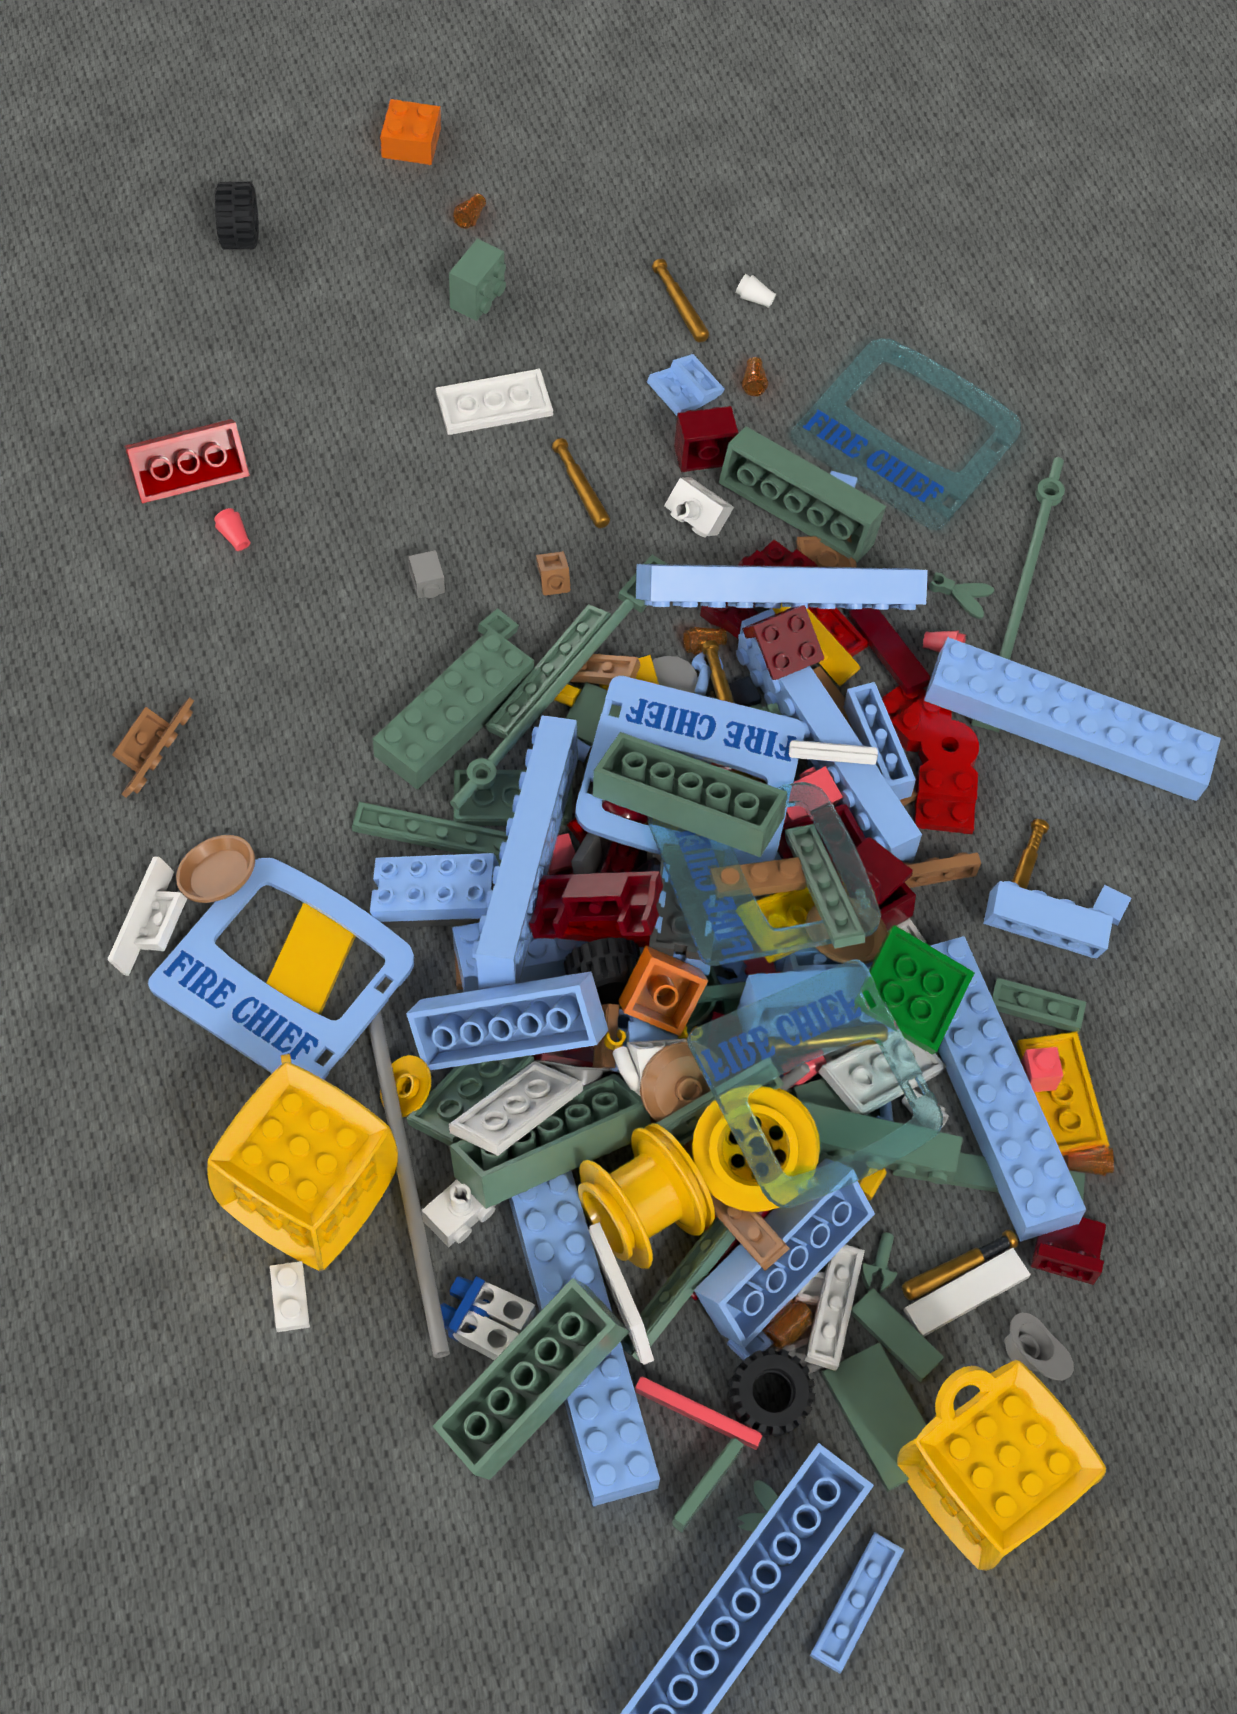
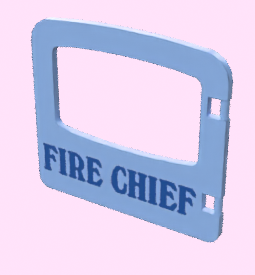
(697, 728)
(251, 1014)

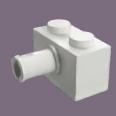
(698, 507)
(455, 1213)

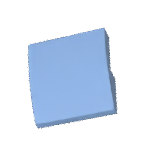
(685, 385)

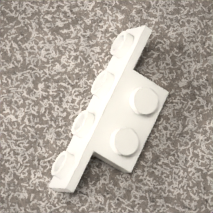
(149, 918)

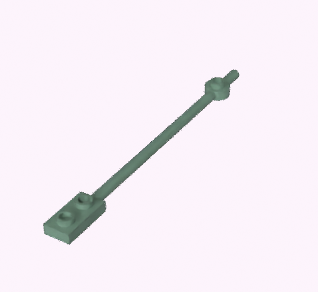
(1046, 486)
(488, 766)

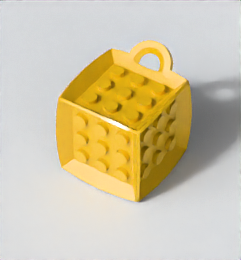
(302, 1165)
(998, 1461)

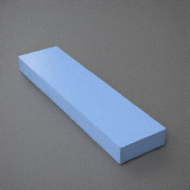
(857, 1603)

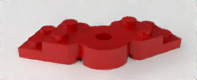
(946, 779)

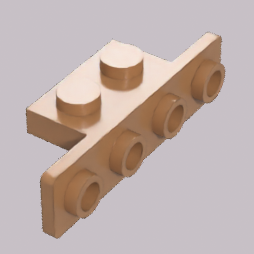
(144, 742)

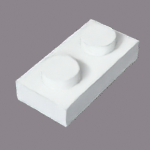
(289, 1296)

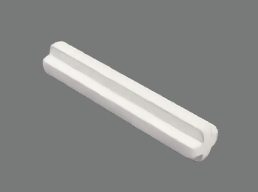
(833, 752)

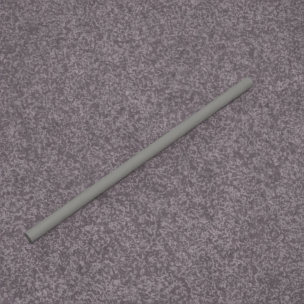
(409, 1190)

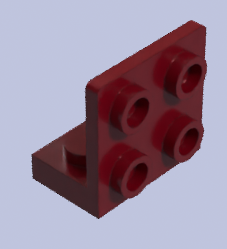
(786, 641)
(882, 867)
(1072, 1251)

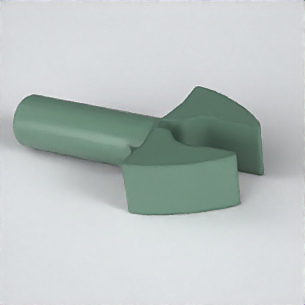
(880, 1264)

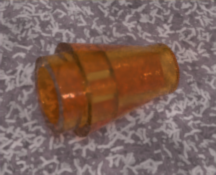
(468, 212)
(754, 378)
(697, 636)
(1092, 1160)

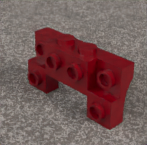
(772, 555)
(597, 897)

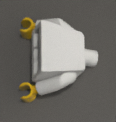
(634, 1058)

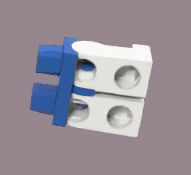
(486, 1317)

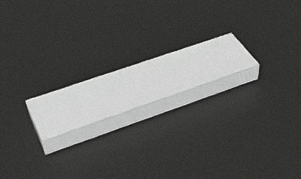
(966, 1292)
(834, 1308)

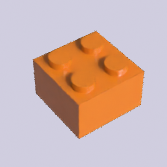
(410, 131)
(663, 991)

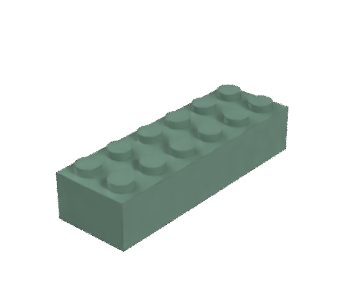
(801, 494)
(452, 708)
(689, 794)
(581, 1130)
(530, 1379)

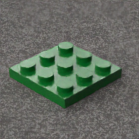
(918, 987)

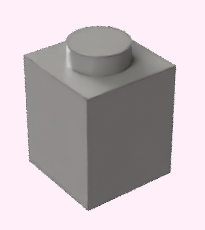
(426, 574)

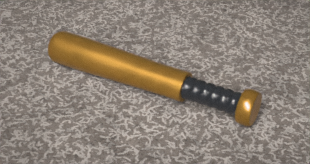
(951, 1269)

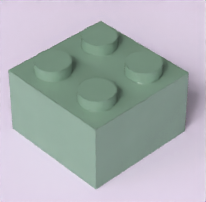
(477, 280)

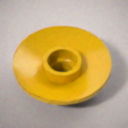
(412, 1083)

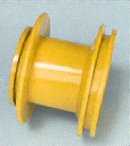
(714, 1150)
(646, 1195)

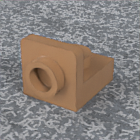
(553, 573)

